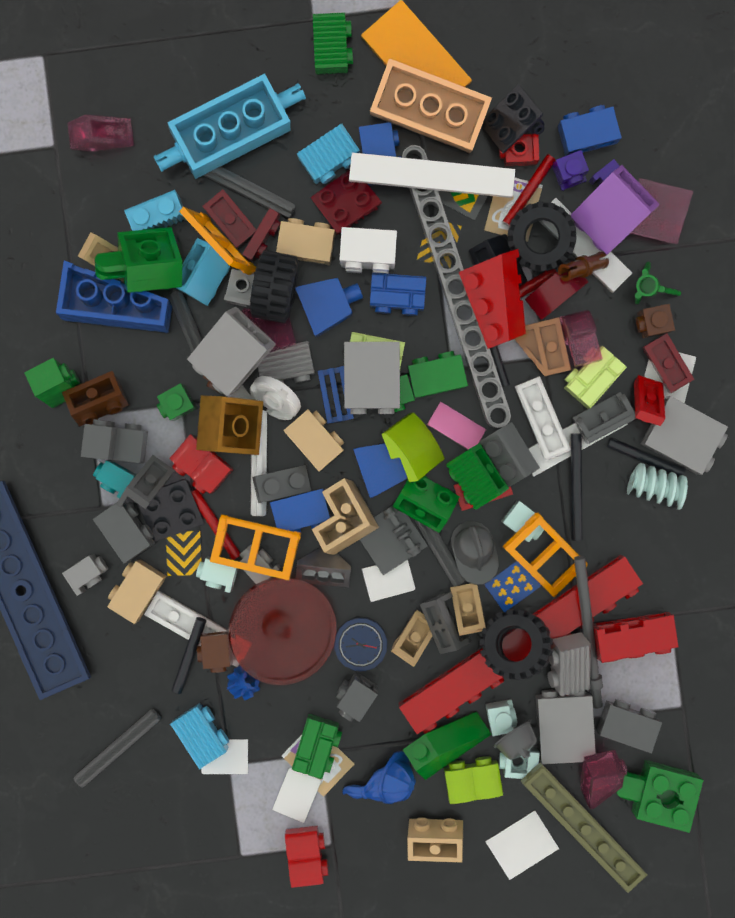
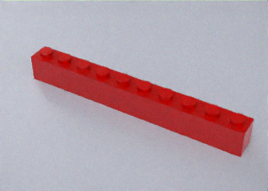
(472, 676)

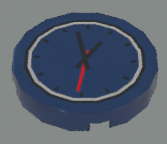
(360, 644)

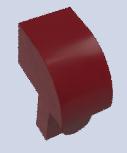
(553, 294)

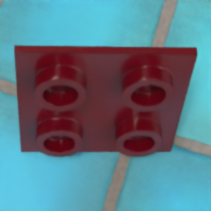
(345, 202)

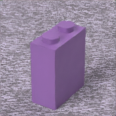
(614, 210)

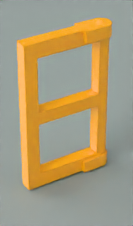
(217, 240)
(530, 525)
(259, 529)

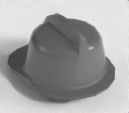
(474, 552)
(517, 741)

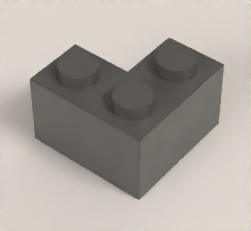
(113, 443)

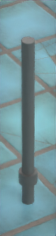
(596, 681)

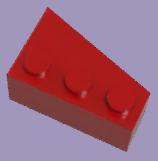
(496, 298)
(635, 637)

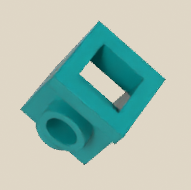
(113, 477)

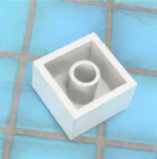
(368, 250)

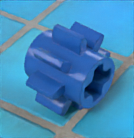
(242, 684)

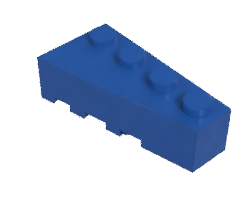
(106, 302)

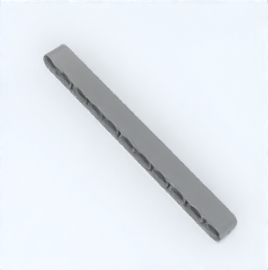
(446, 276)

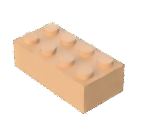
(430, 105)

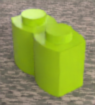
(473, 780)

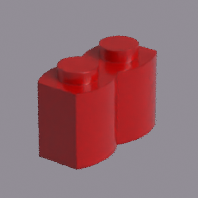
(202, 466)
(305, 856)

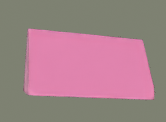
(456, 426)

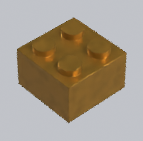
(229, 425)

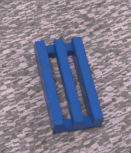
(331, 372)

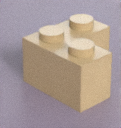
(350, 520)

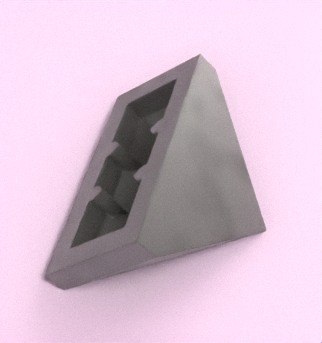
(324, 569)

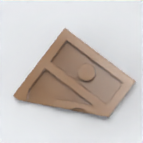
(546, 346)

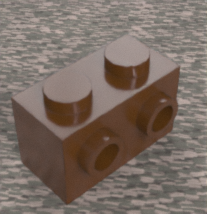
(95, 399)

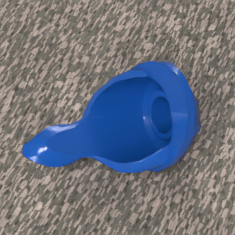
(387, 784)

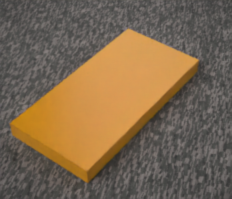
(406, 40)

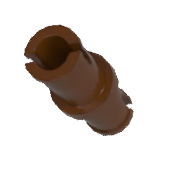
(583, 266)

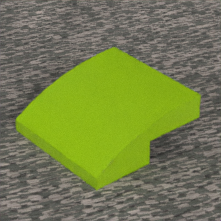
(414, 445)

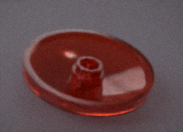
(282, 631)

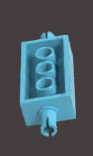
(229, 126)

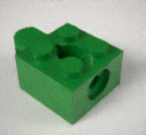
(144, 259)
(663, 795)

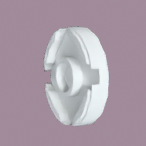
(276, 396)

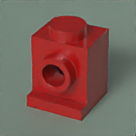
(528, 157)

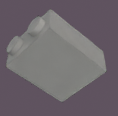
(231, 351)
(372, 376)
(686, 437)
(564, 727)

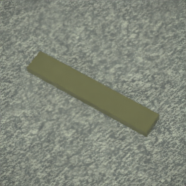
(583, 827)

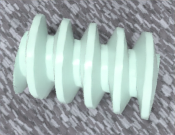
(659, 484)

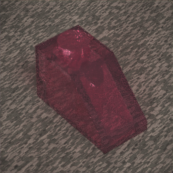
(99, 133)
(602, 777)

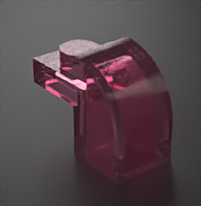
(581, 337)

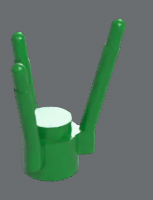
(650, 285)

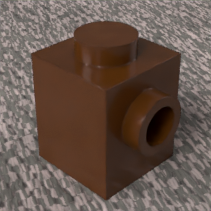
(655, 321)
(215, 651)

